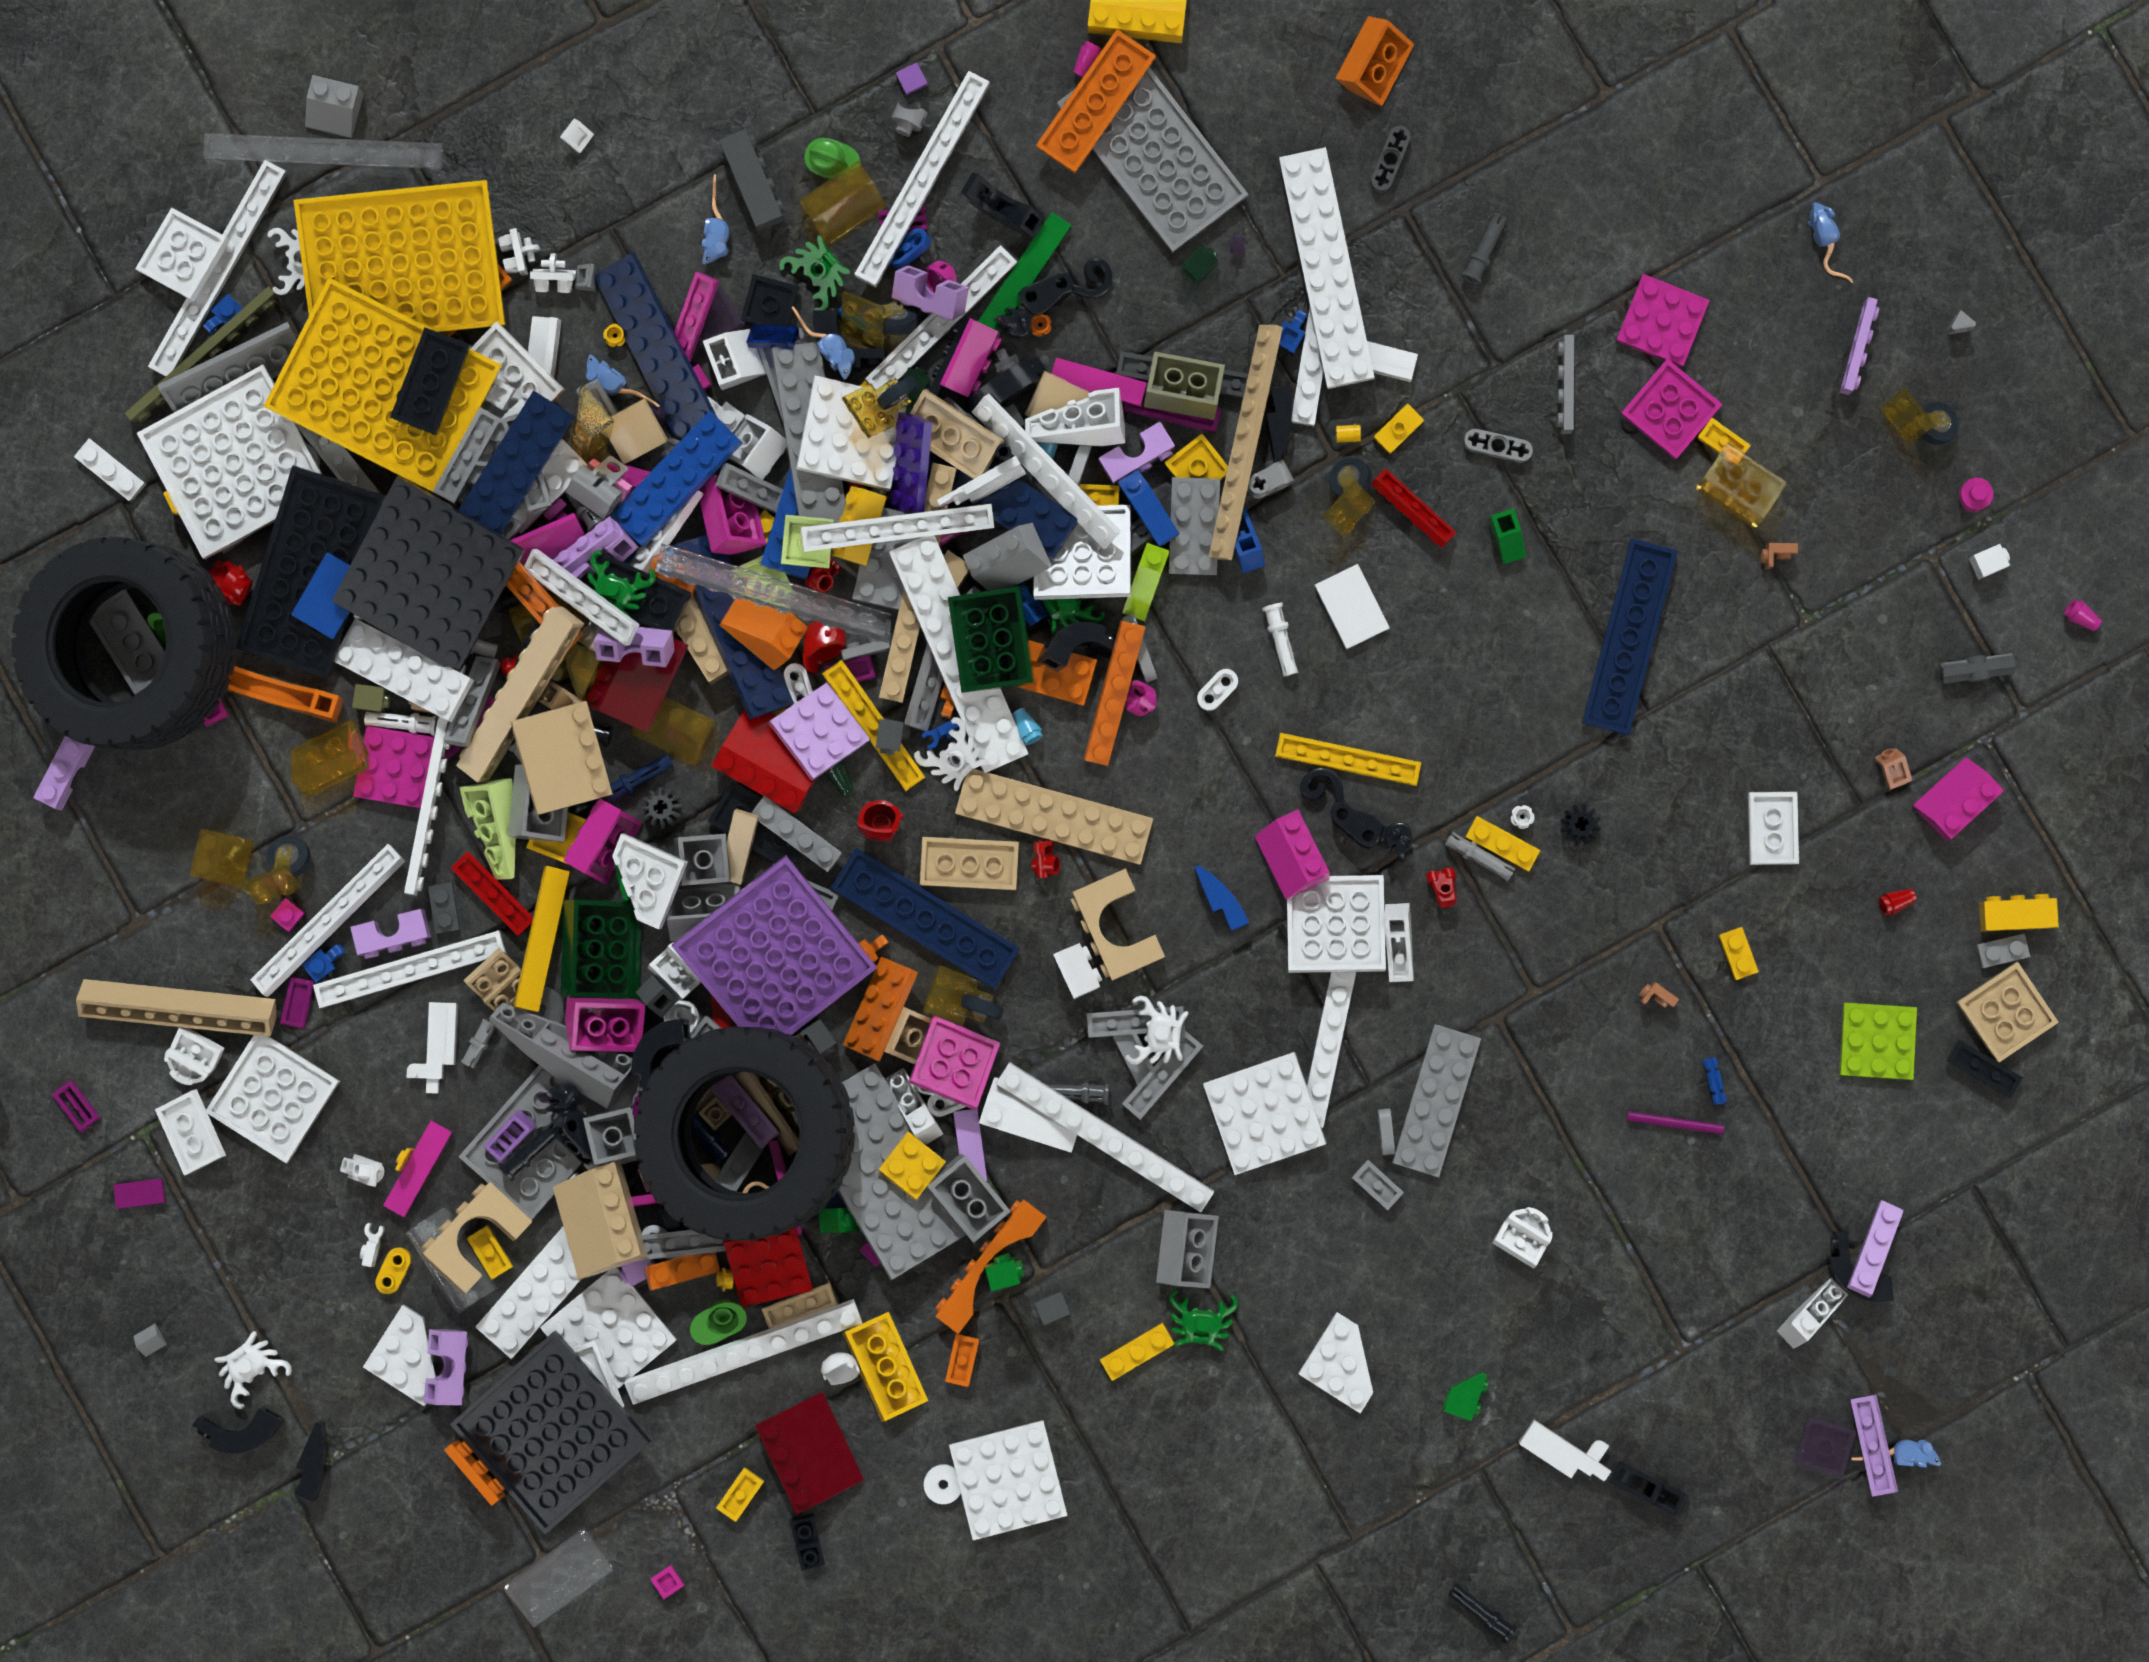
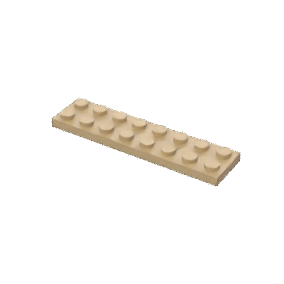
(1054, 816)

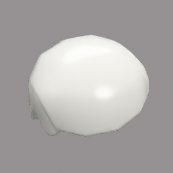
(684, 1010)
(840, 1368)

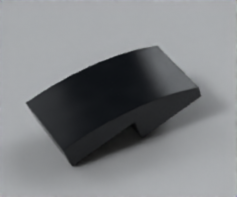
(807, 1542)

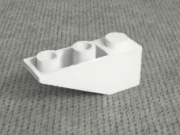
(913, 1107)
(1812, 1313)

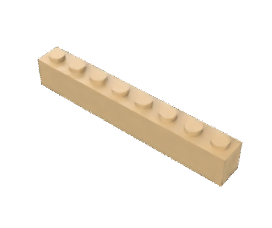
(520, 693)
(176, 1007)

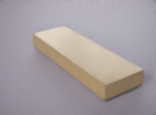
(740, 844)
(800, 1305)

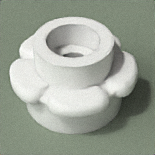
(1522, 823)

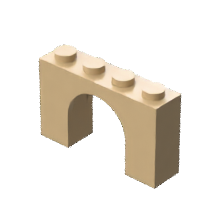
(1117, 959)
(443, 1251)

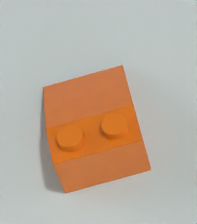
(764, 631)

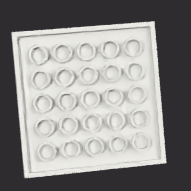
(227, 461)

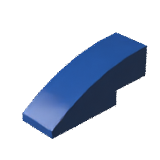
(1221, 898)

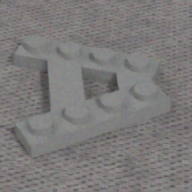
(465, 464)
(1150, 1080)

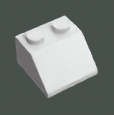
(759, 448)
(1077, 970)

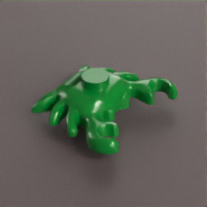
(820, 267)
(615, 589)
(1068, 610)
(1201, 1325)

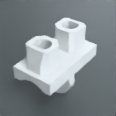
(513, 242)
(542, 276)
(363, 1169)

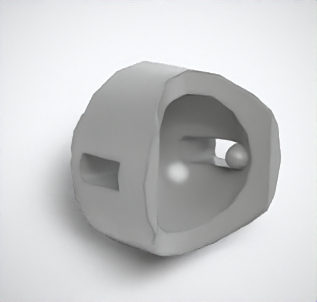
(908, 119)

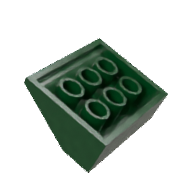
(991, 640)
(600, 950)

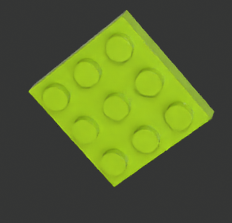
(1878, 1041)

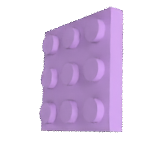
(819, 731)

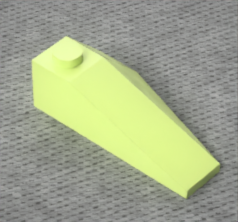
(490, 808)

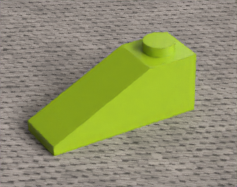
(1146, 581)

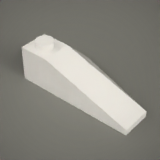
(1086, 422)
(1019, 1118)

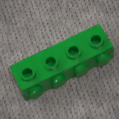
(1004, 1272)

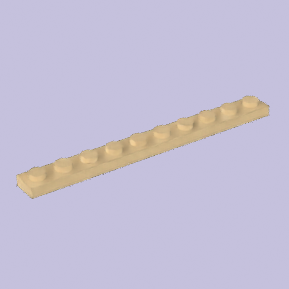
(1245, 442)
(907, 625)

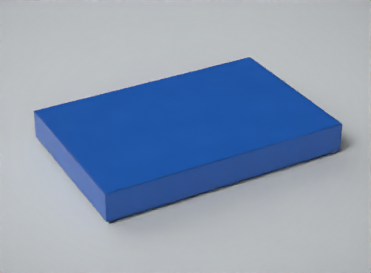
(316, 602)

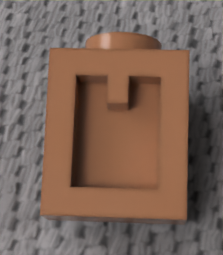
(1782, 551)
(1894, 768)
(1662, 997)

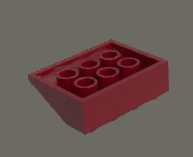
(634, 690)
(809, 1452)

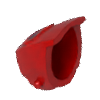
(232, 581)
(821, 645)
(879, 820)

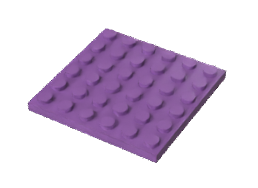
(774, 952)

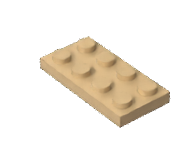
(957, 436)
(969, 863)

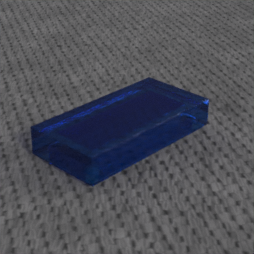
(772, 336)

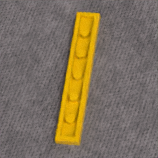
(868, 718)
(1348, 759)
(541, 939)

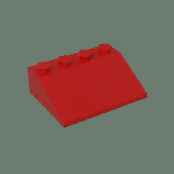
(763, 763)

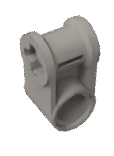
(1273, 479)

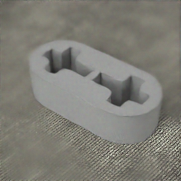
(1386, 1131)

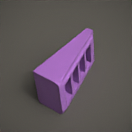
(524, 1121)

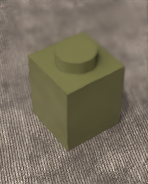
(371, 698)

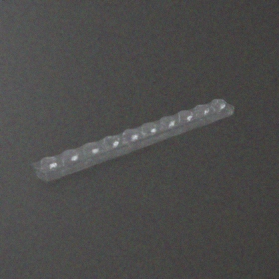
(323, 151)

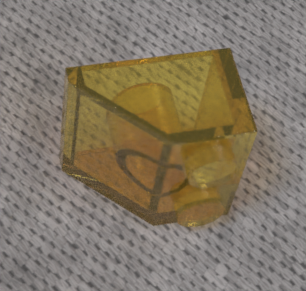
(582, 669)
(221, 857)

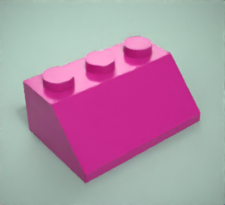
(971, 358)
(729, 520)
(552, 537)
(1957, 798)
(598, 839)
(1292, 855)
(604, 1023)

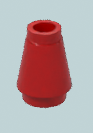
(1896, 901)

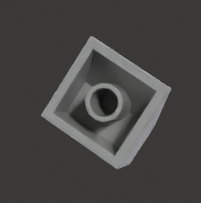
(332, 106)
(705, 859)
(611, 1137)

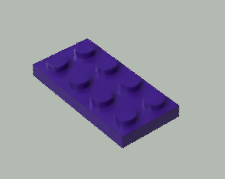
(912, 463)

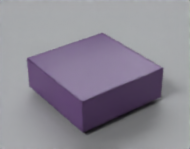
(911, 79)

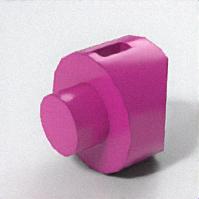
(938, 273)
(1975, 494)
(1142, 701)

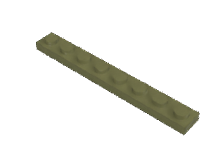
(211, 348)

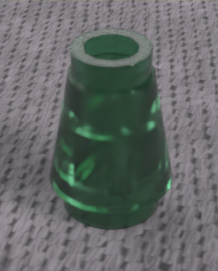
(840, 778)

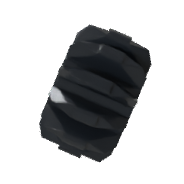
(1573, 819)

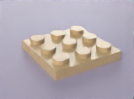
(2007, 1012)

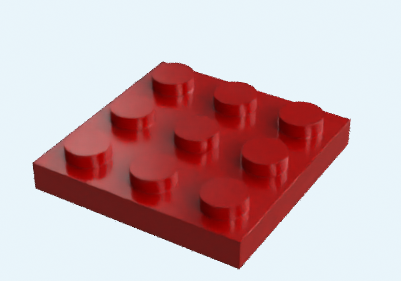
(768, 1267)

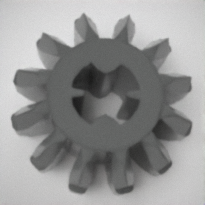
(655, 802)

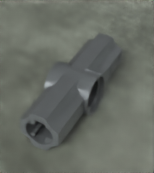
(1977, 668)

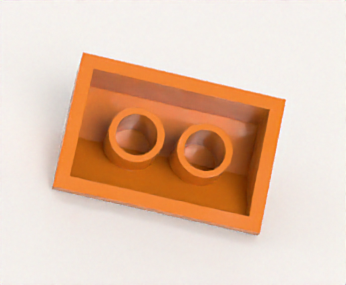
(1375, 60)

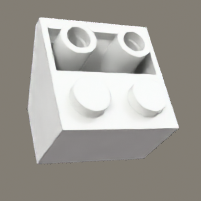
(733, 359)

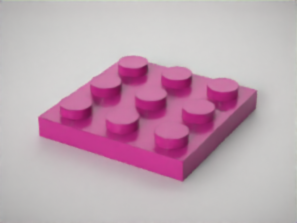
(1662, 320)
(1671, 409)
(395, 768)
(954, 1062)

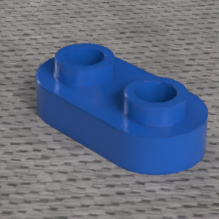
(911, 247)

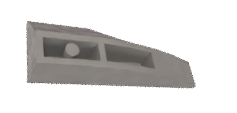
(594, 1073)

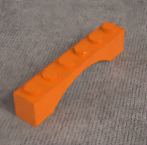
(286, 695)
(960, 1306)

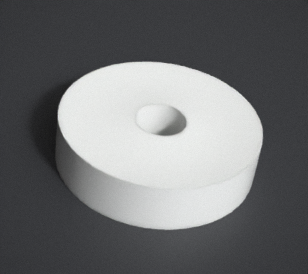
(932, 1488)

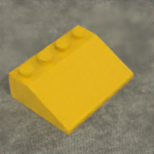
(1139, 18)

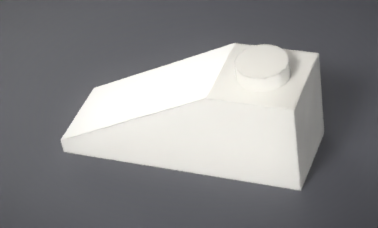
(1399, 942)

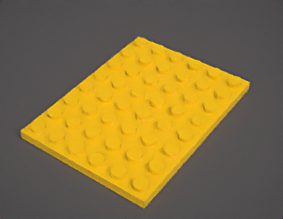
(408, 249)
(349, 377)

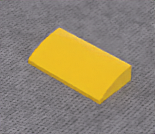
(885, 1366)

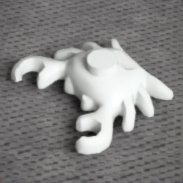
(295, 261)
(956, 759)
(1162, 1032)
(246, 1364)

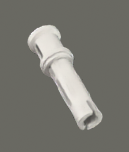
(1278, 627)
(413, 723)

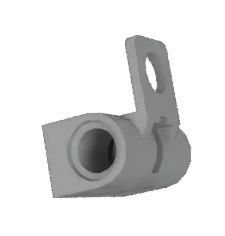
(596, 487)

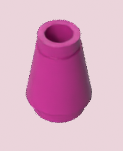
(1086, 57)
(2082, 615)

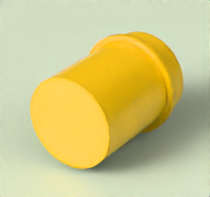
(1348, 433)

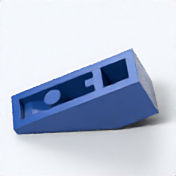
(1148, 508)
(1247, 546)

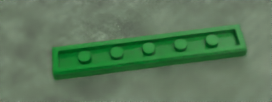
(1027, 268)

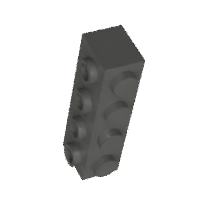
(751, 179)

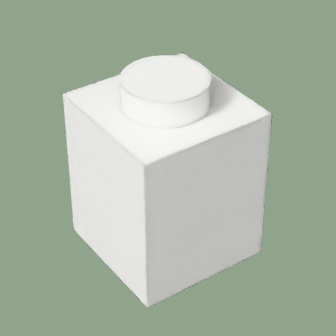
(1990, 561)

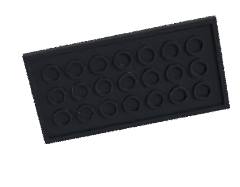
(312, 519)

